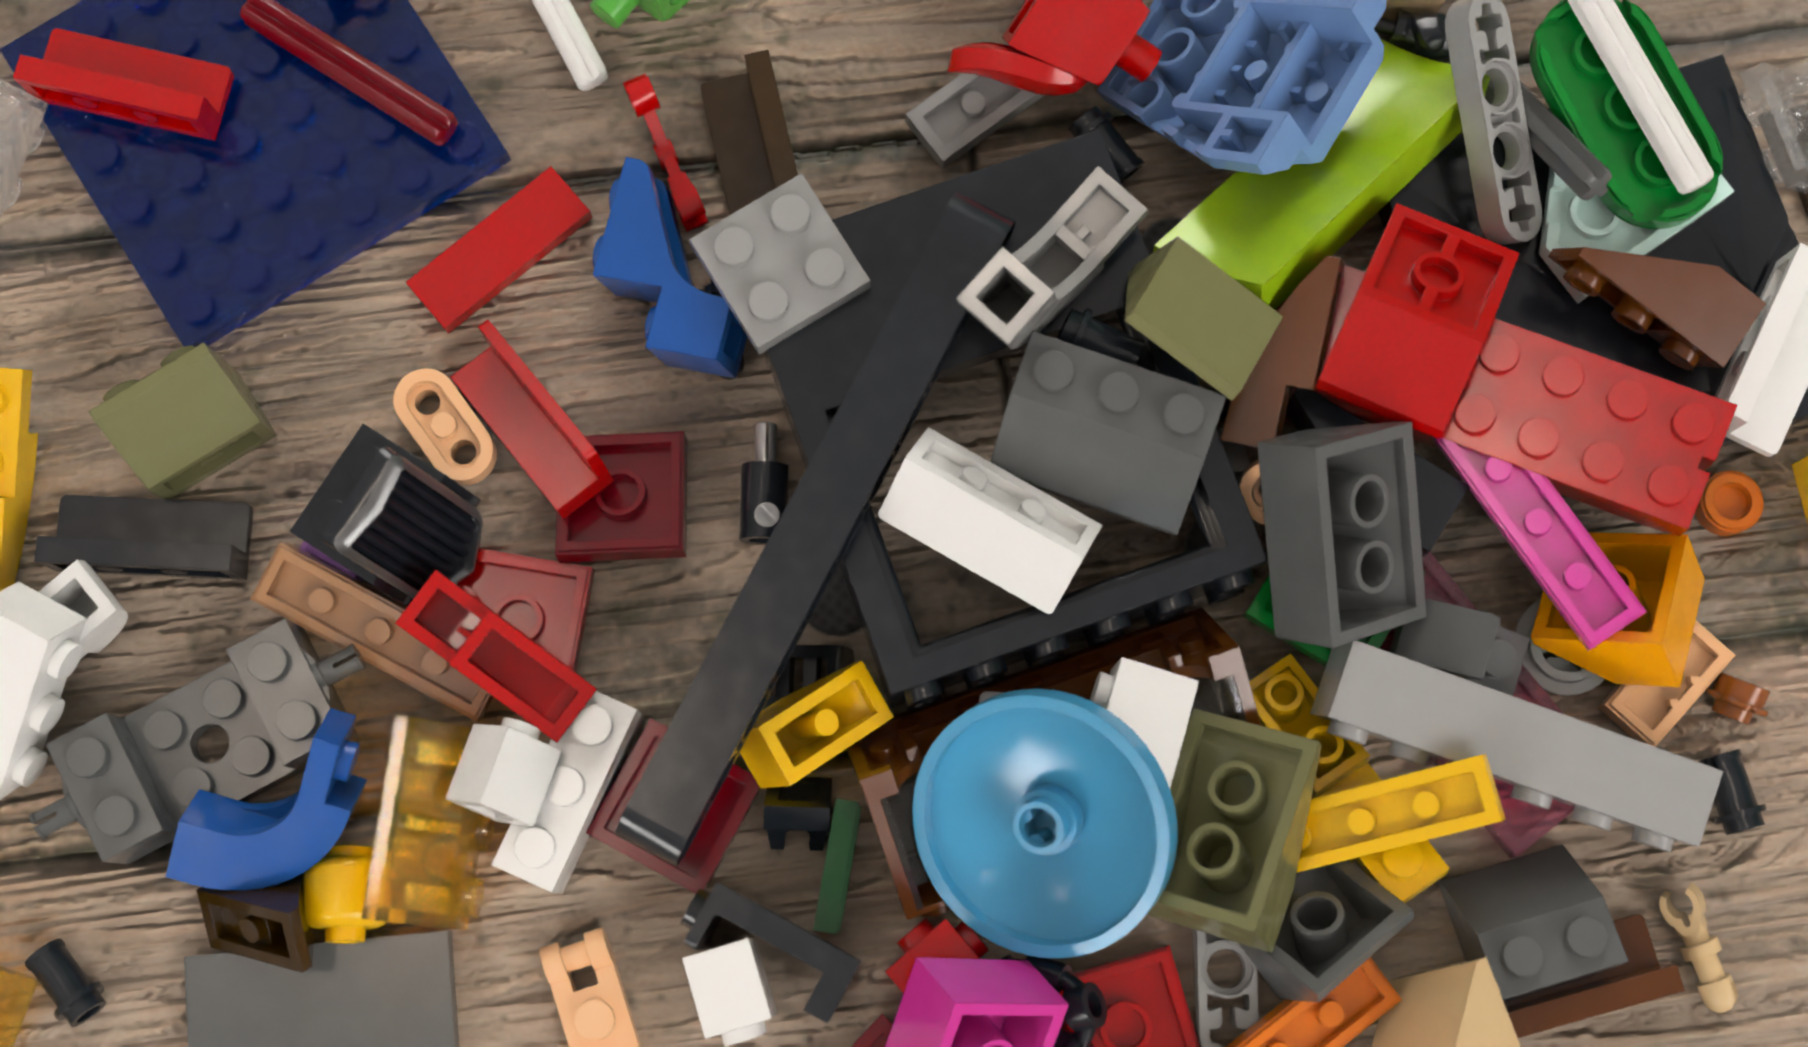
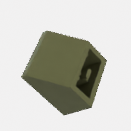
(182, 420)

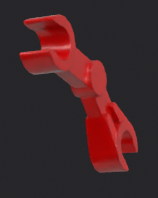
(683, 191)

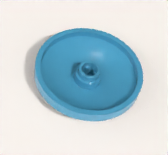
(1044, 823)

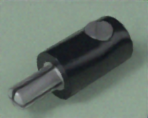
(762, 488)

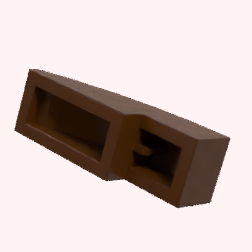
(1290, 358)

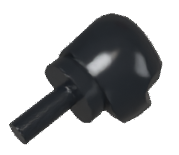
(1417, 33)

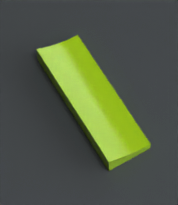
(1285, 222)

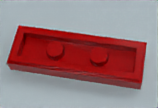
(499, 249)

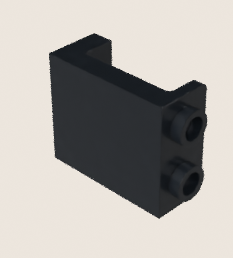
(722, 902)

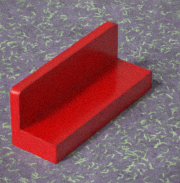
(128, 83)
(532, 425)

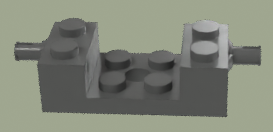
(141, 771)

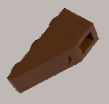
(1683, 305)

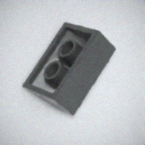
(1106, 432)
(1342, 532)

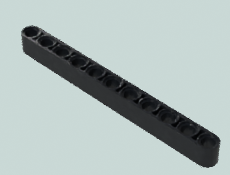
(812, 535)

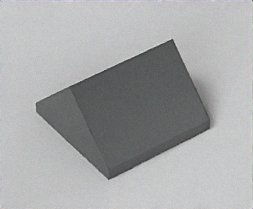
(1328, 931)

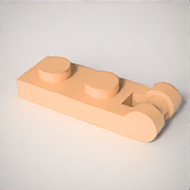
(597, 1013)

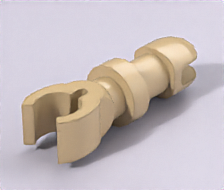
(1715, 985)

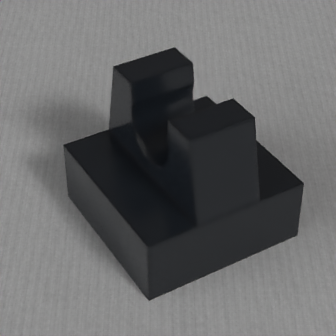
(799, 808)

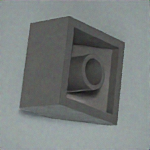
(1533, 922)

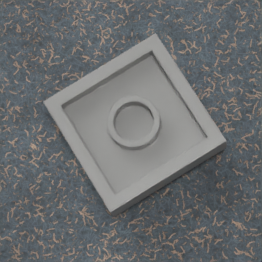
(780, 263)

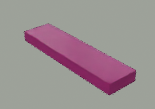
(1549, 544)

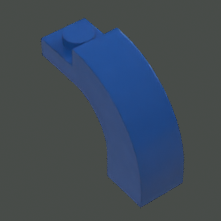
(262, 844)

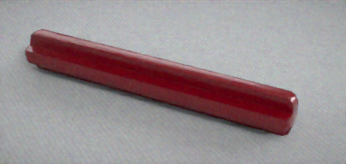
(350, 69)

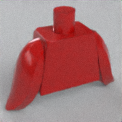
(1063, 46)

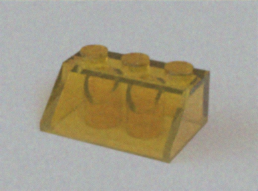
(422, 842)

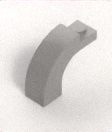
(1048, 272)

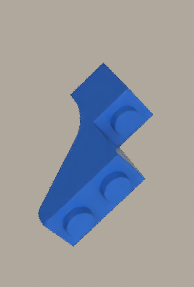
(647, 262)

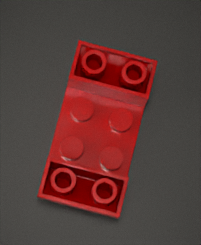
(1418, 321)

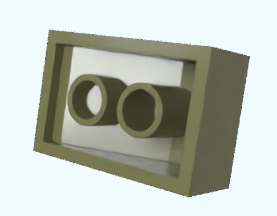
(1240, 828)

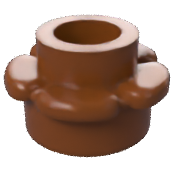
(1738, 698)

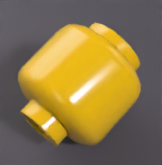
(336, 894)

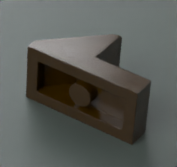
(260, 923)

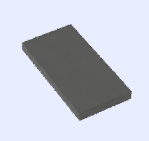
(352, 996)

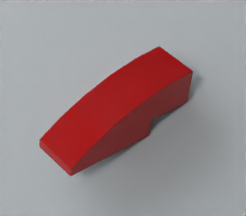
(496, 656)

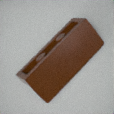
(1618, 988)

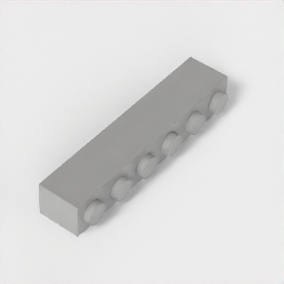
(1525, 744)

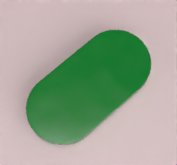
(1594, 110)

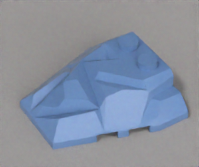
(1253, 78)

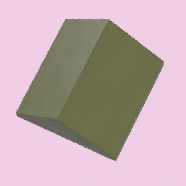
(1199, 315)

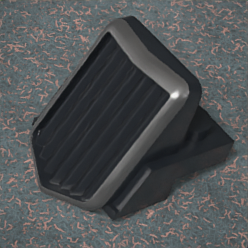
(392, 518)

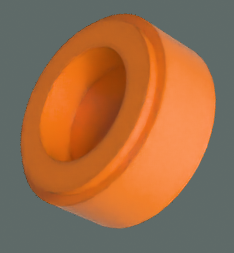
(1729, 503)

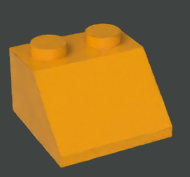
(1656, 645)

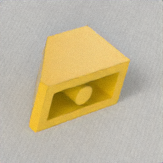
(813, 726)

